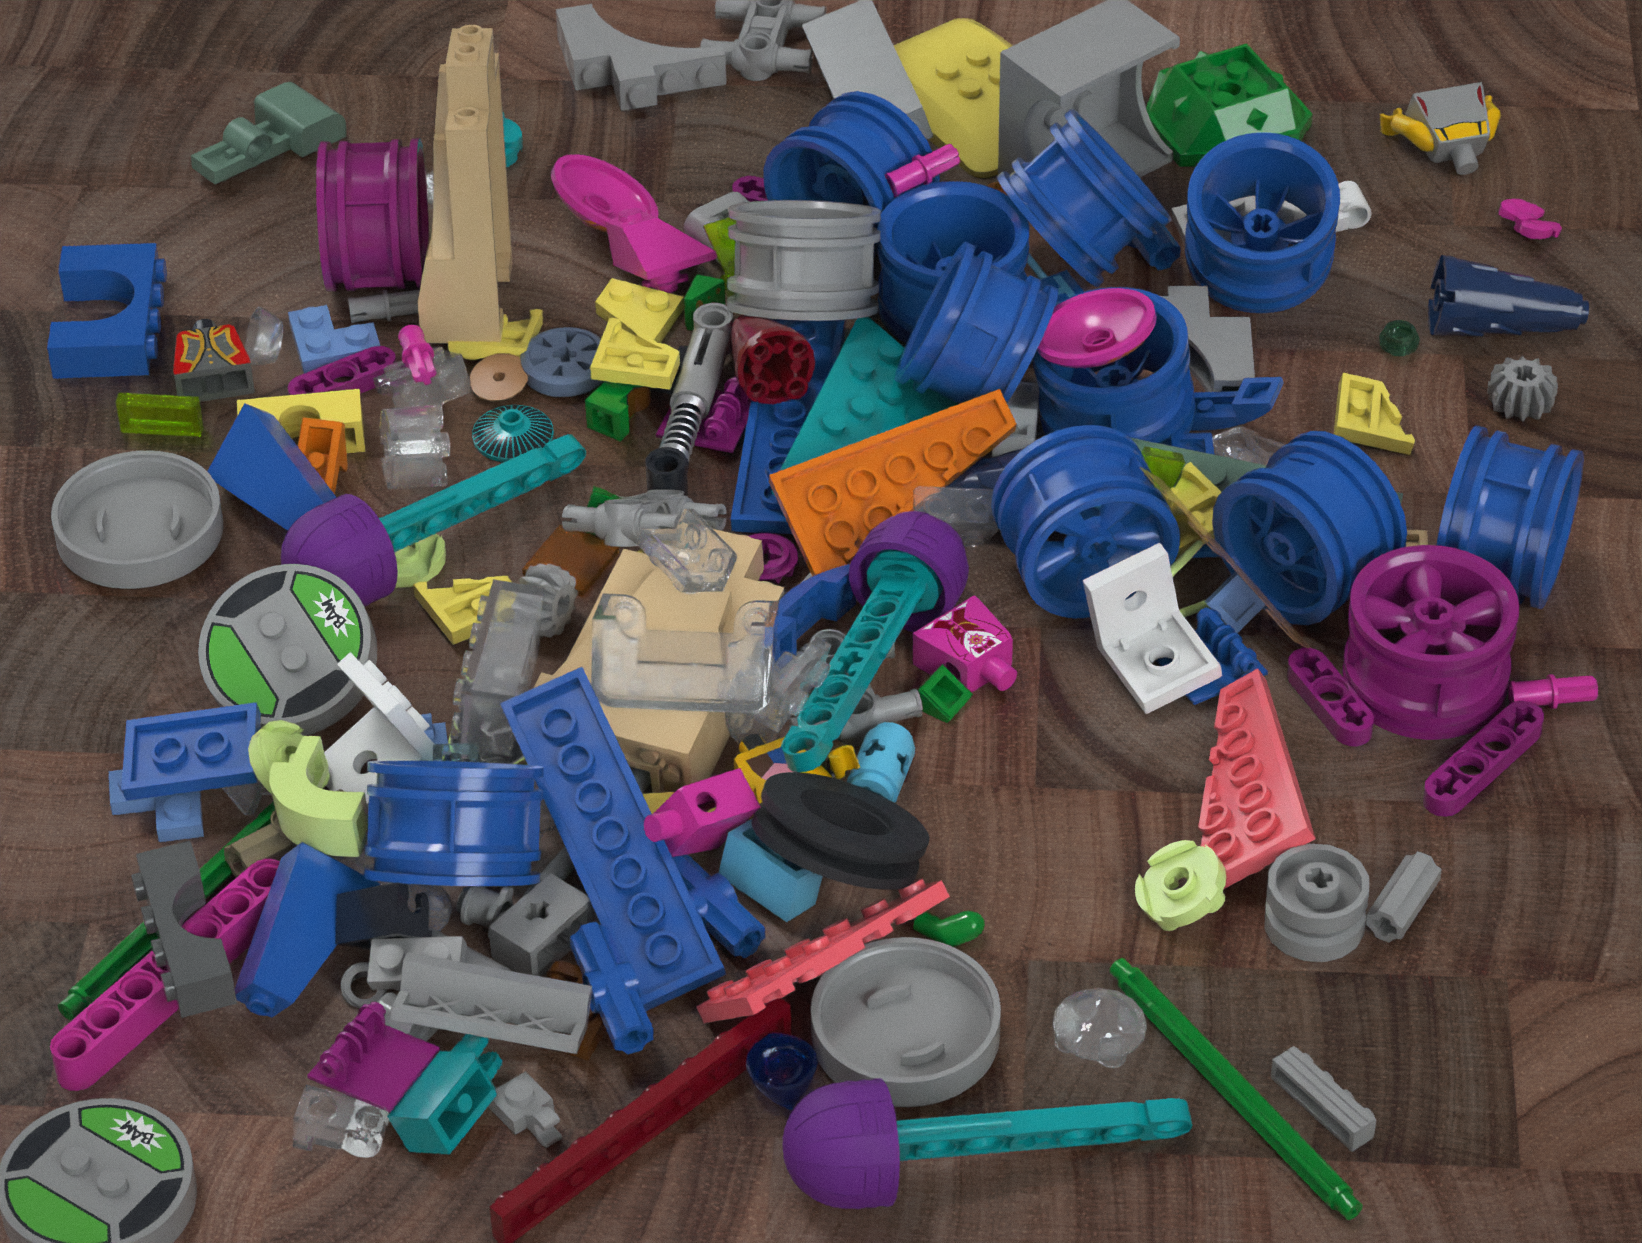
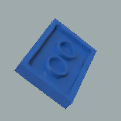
(189, 751)

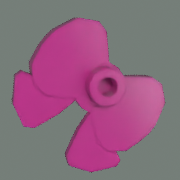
(1526, 219)

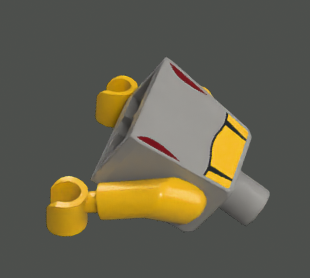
(1447, 124)

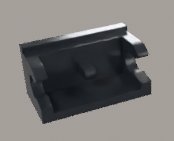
(380, 914)

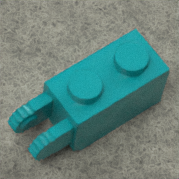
(447, 1097)

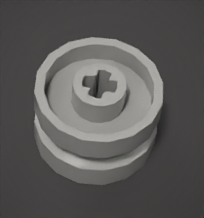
(1316, 902)

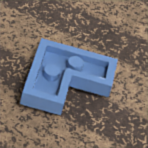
(321, 343)
(176, 814)

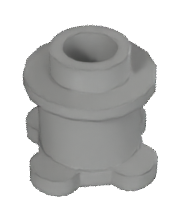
(483, 905)

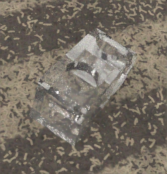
(338, 1123)

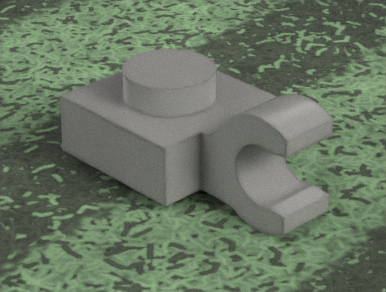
(525, 1105)

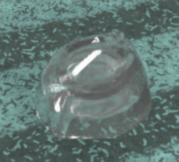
(263, 337)

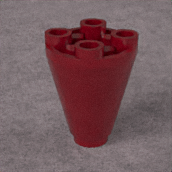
(771, 360)

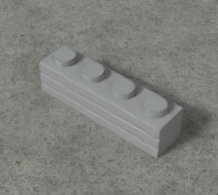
(1323, 1098)

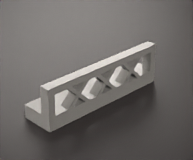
(492, 1001)

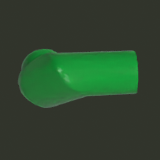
(950, 930)

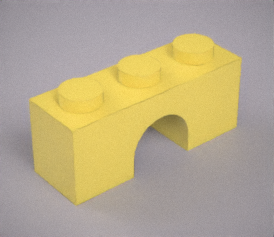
(333, 406)

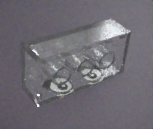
(498, 667)

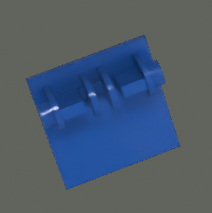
(1228, 651)

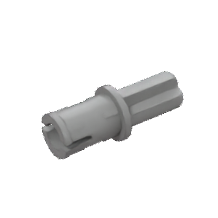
(383, 305)

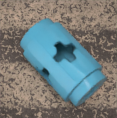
(884, 760)

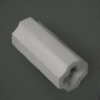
(1403, 897)

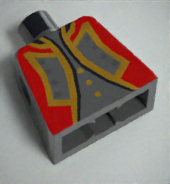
(211, 362)

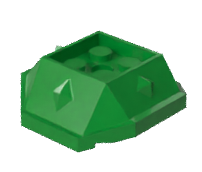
(1219, 99)

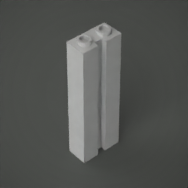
(860, 57)

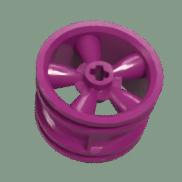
(372, 214)
(1441, 604)

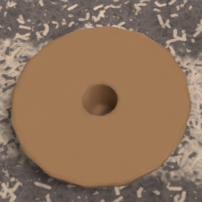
(498, 377)

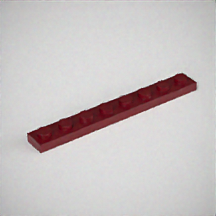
(633, 1126)

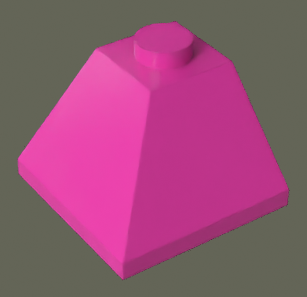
(651, 246)

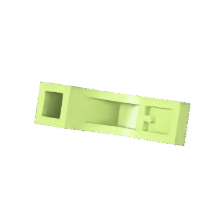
(318, 817)

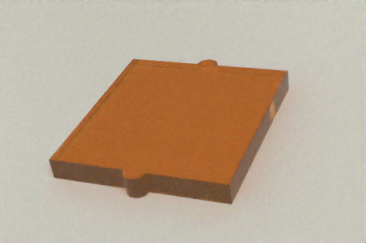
(575, 552)

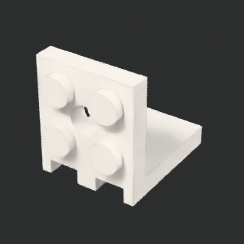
(1147, 628)
(382, 734)

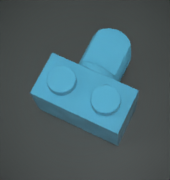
(767, 875)

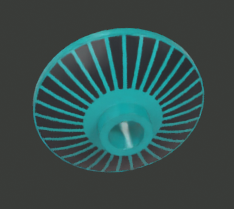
(511, 432)

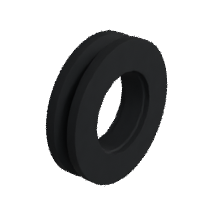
(840, 831)

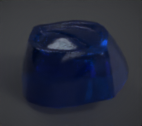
(782, 1067)

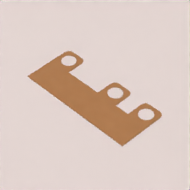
(1220, 551)

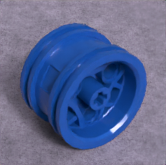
(976, 330)
(1309, 524)

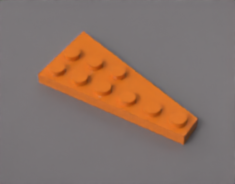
(851, 490)

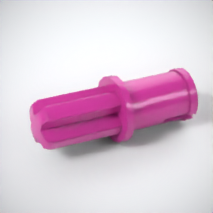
(923, 169)
(417, 354)
(1554, 690)

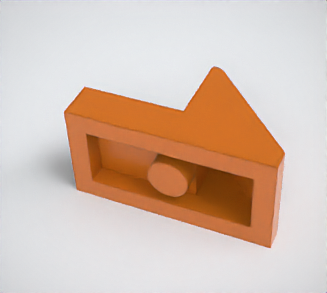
(324, 447)

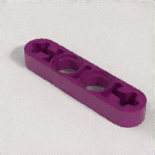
(1477, 754)

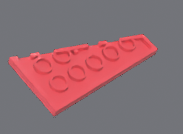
(1253, 797)
(812, 958)

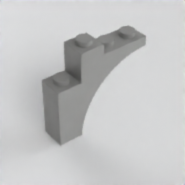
(635, 69)
(1218, 345)

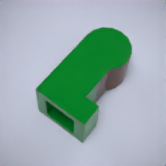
(616, 406)

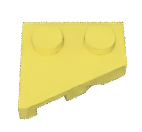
(634, 359)
(455, 607)

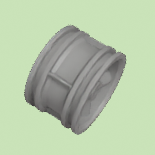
(803, 260)

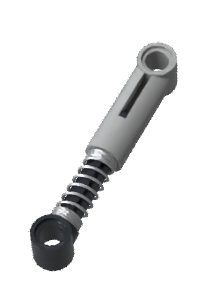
(691, 397)

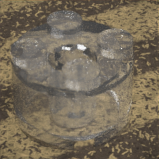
(414, 447)

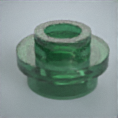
(1399, 338)

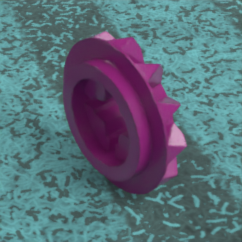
(781, 556)

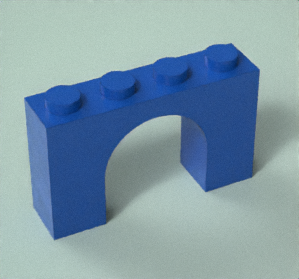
(117, 343)

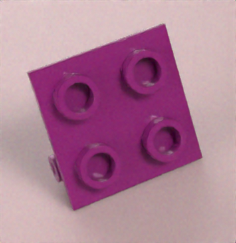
(725, 420)
(373, 1060)

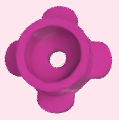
(666, 283)

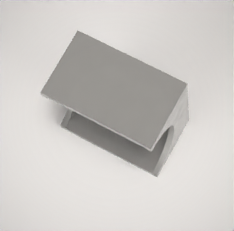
(1087, 67)

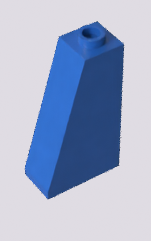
(268, 468)
(294, 929)

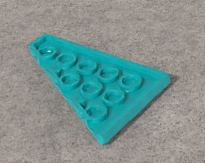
(861, 396)

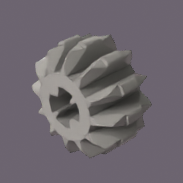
(1522, 388)
(558, 596)

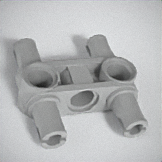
(761, 41)
(623, 519)
(871, 708)

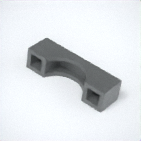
(195, 965)

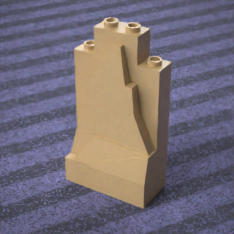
(471, 219)
(674, 744)

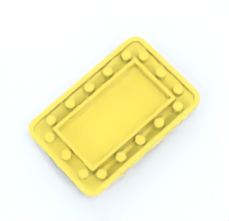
(959, 89)

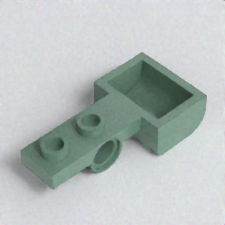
(283, 121)

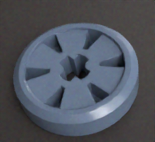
(561, 361)

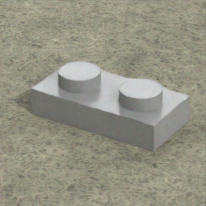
(388, 956)

